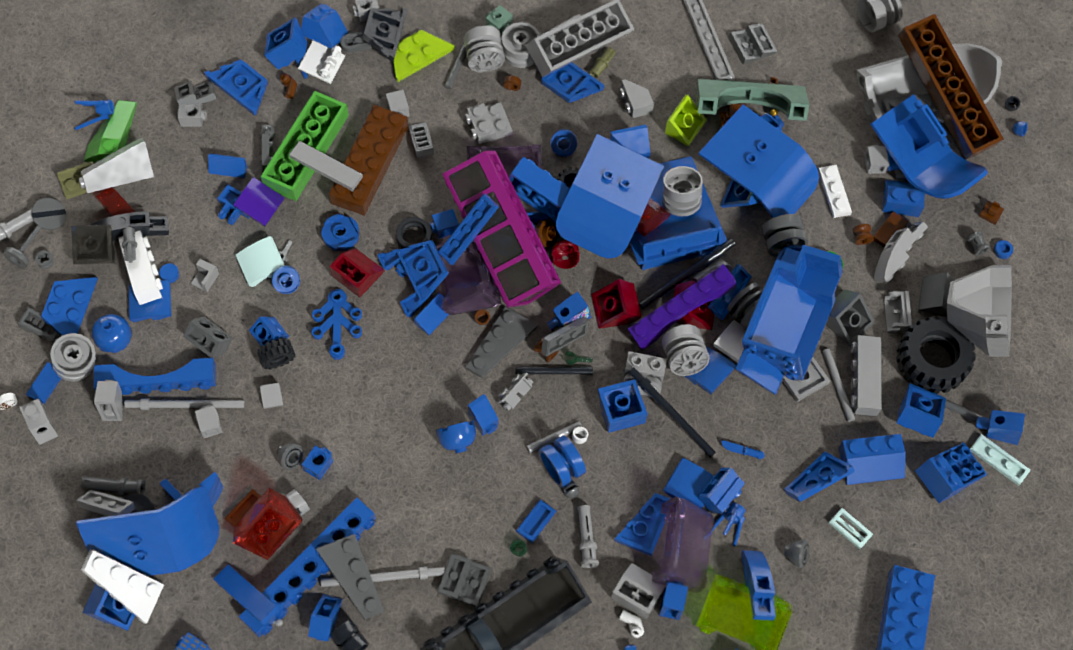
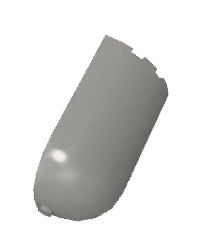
(901, 79)

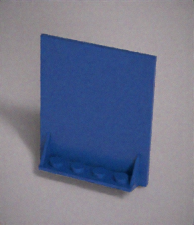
(678, 236)

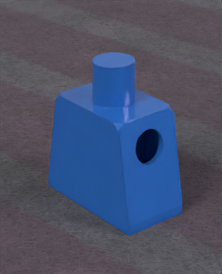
(1003, 426)

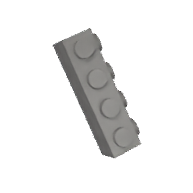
(866, 375)

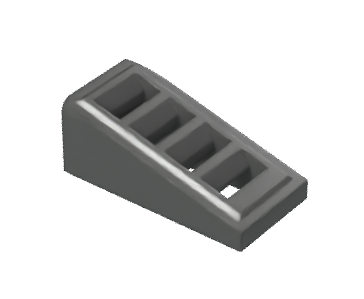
(424, 150)
(23, 324)

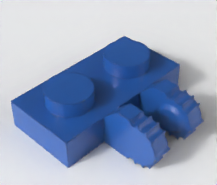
(228, 198)

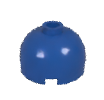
(111, 333)
(457, 436)

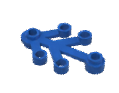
(336, 321)

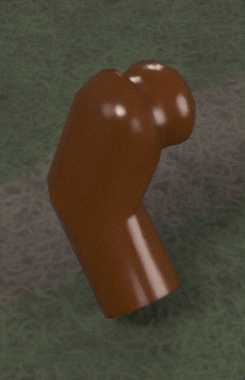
(290, 84)

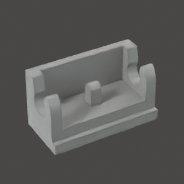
(898, 311)

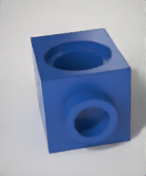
(444, 223)
(317, 470)

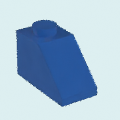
(483, 415)
(324, 617)

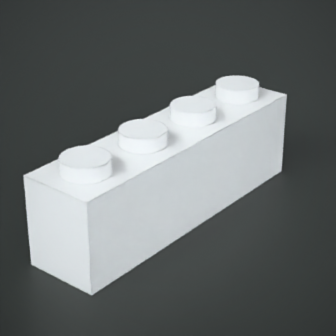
(142, 272)

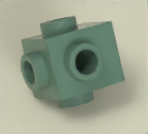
(499, 18)

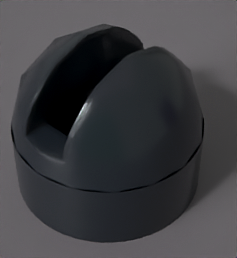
(1013, 100)

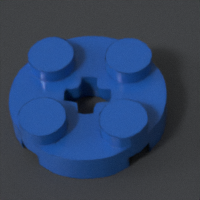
(342, 223)

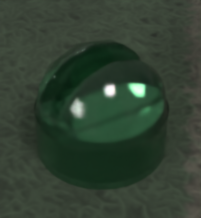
(518, 543)

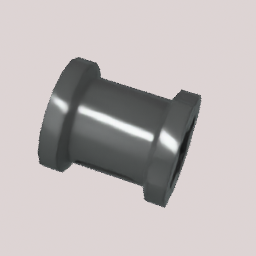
(978, 243)

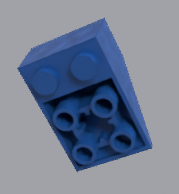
(950, 472)

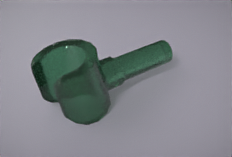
(577, 358)

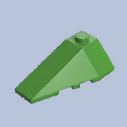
(112, 133)

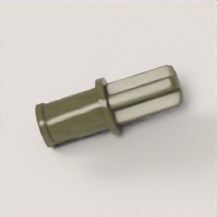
(602, 62)

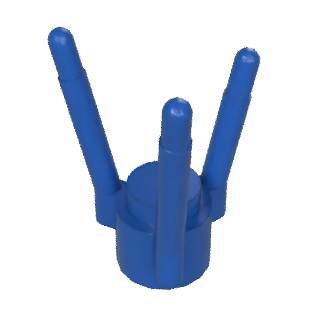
(102, 107)
(734, 516)

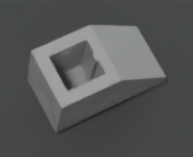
(637, 99)

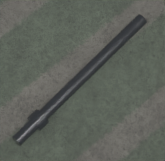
(717, 253)
(645, 383)

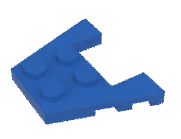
(424, 270)

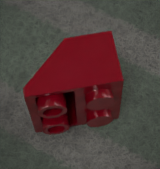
(355, 271)

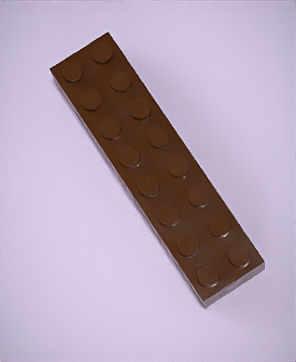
(950, 86)

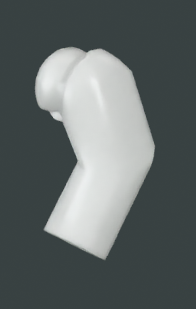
(634, 623)

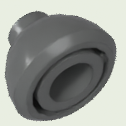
(289, 455)
(798, 553)

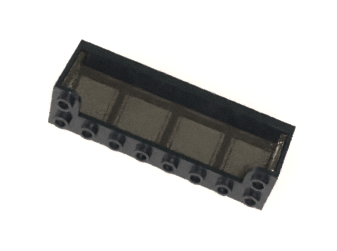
(523, 611)

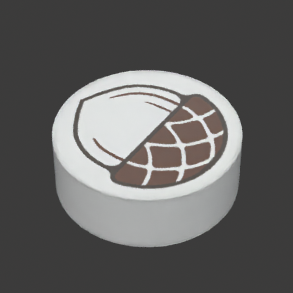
(7, 400)

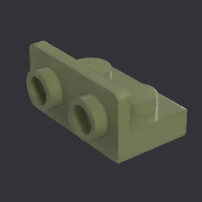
(70, 181)

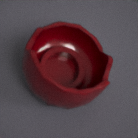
(568, 249)

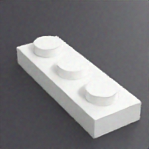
(834, 191)

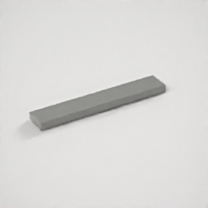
(709, 40)

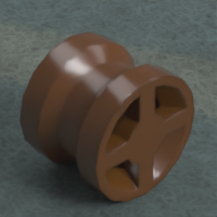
(863, 234)

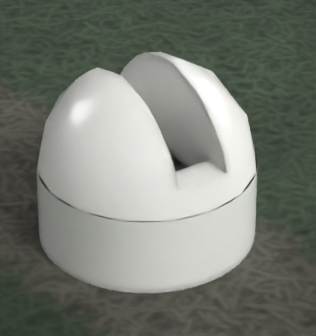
(580, 432)

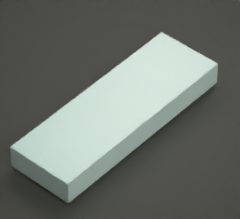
(1000, 460)

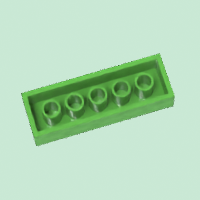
(316, 127)

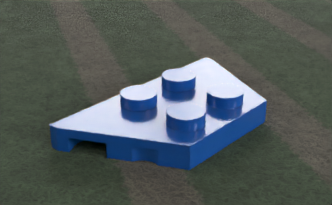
(240, 83)
(572, 83)
(68, 304)

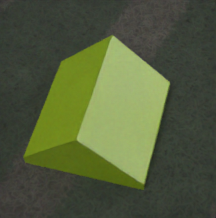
(685, 121)

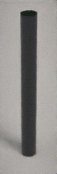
(554, 370)

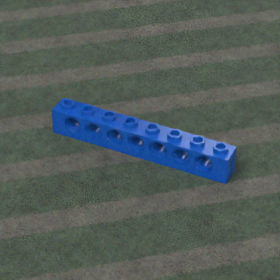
(296, 570)

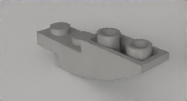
(894, 253)

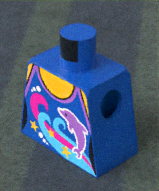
(568, 312)

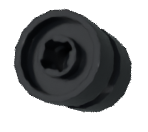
(348, 637)

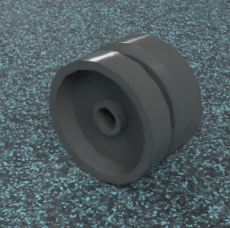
(783, 232)

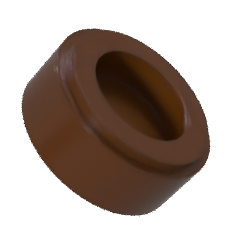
(512, 83)

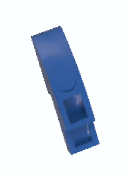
(760, 584)

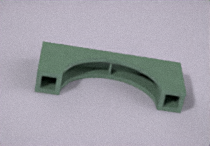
(786, 98)

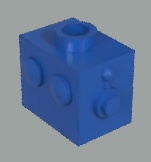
(267, 329)

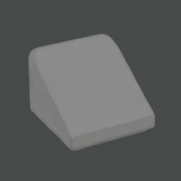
(271, 395)

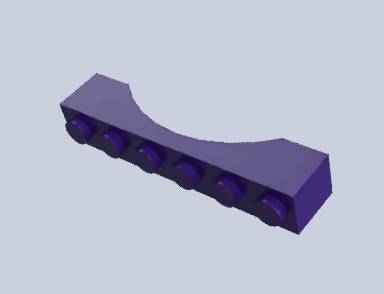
(659, 321)

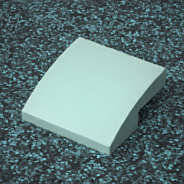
(259, 261)

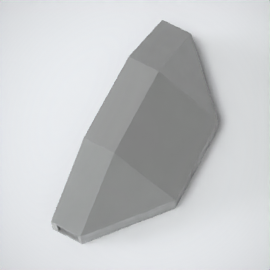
(982, 308)

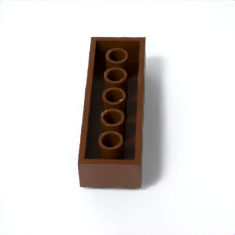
(371, 157)

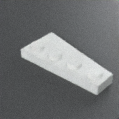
(126, 585)

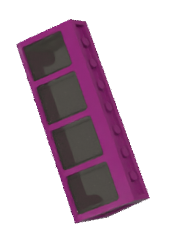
(508, 238)

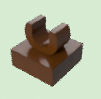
(991, 212)

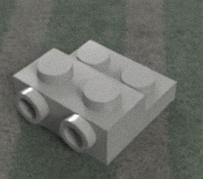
(488, 122)

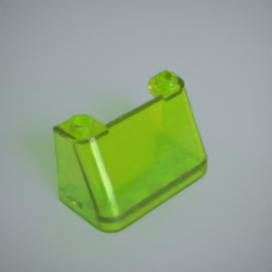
(730, 612)

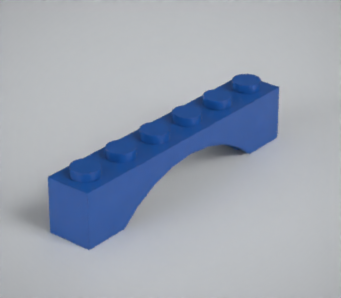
(196, 373)

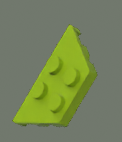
(418, 52)

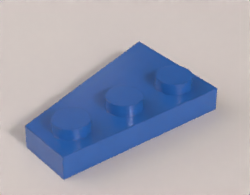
(819, 475)
(645, 528)

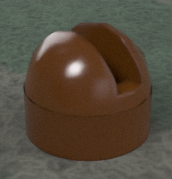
(481, 313)

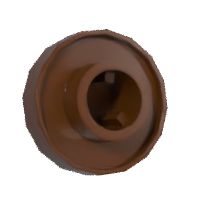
(546, 232)

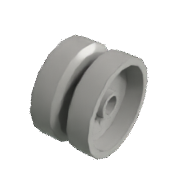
(514, 44)
(62, 357)

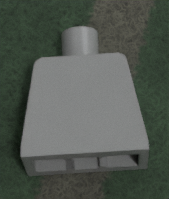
(36, 418)

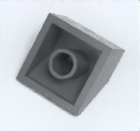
(849, 316)

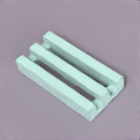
(847, 535)

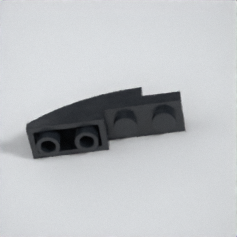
(139, 221)

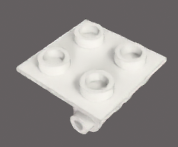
(322, 61)

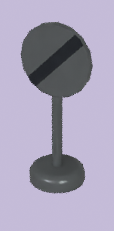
(48, 215)

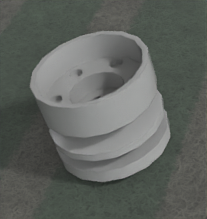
(879, 13)
(484, 48)
(682, 191)
(685, 350)

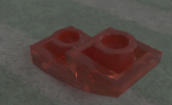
(113, 202)

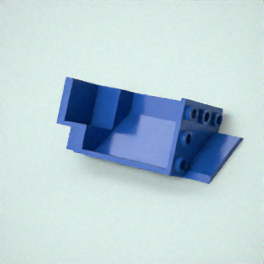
(790, 317)

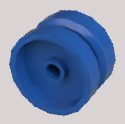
(562, 461)

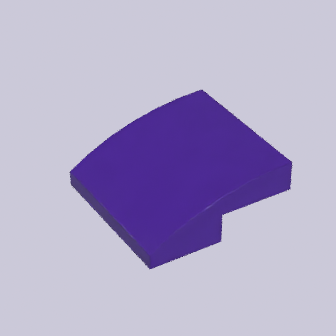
(258, 201)

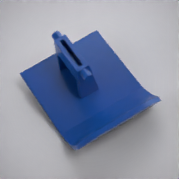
(923, 151)
(763, 162)
(607, 198)
(157, 539)

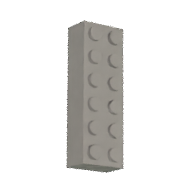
(580, 37)

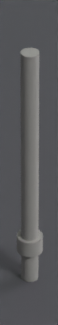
(146, 403)
(422, 573)

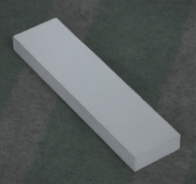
(326, 166)

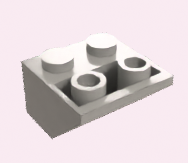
(637, 591)

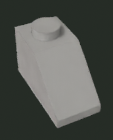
(109, 400)

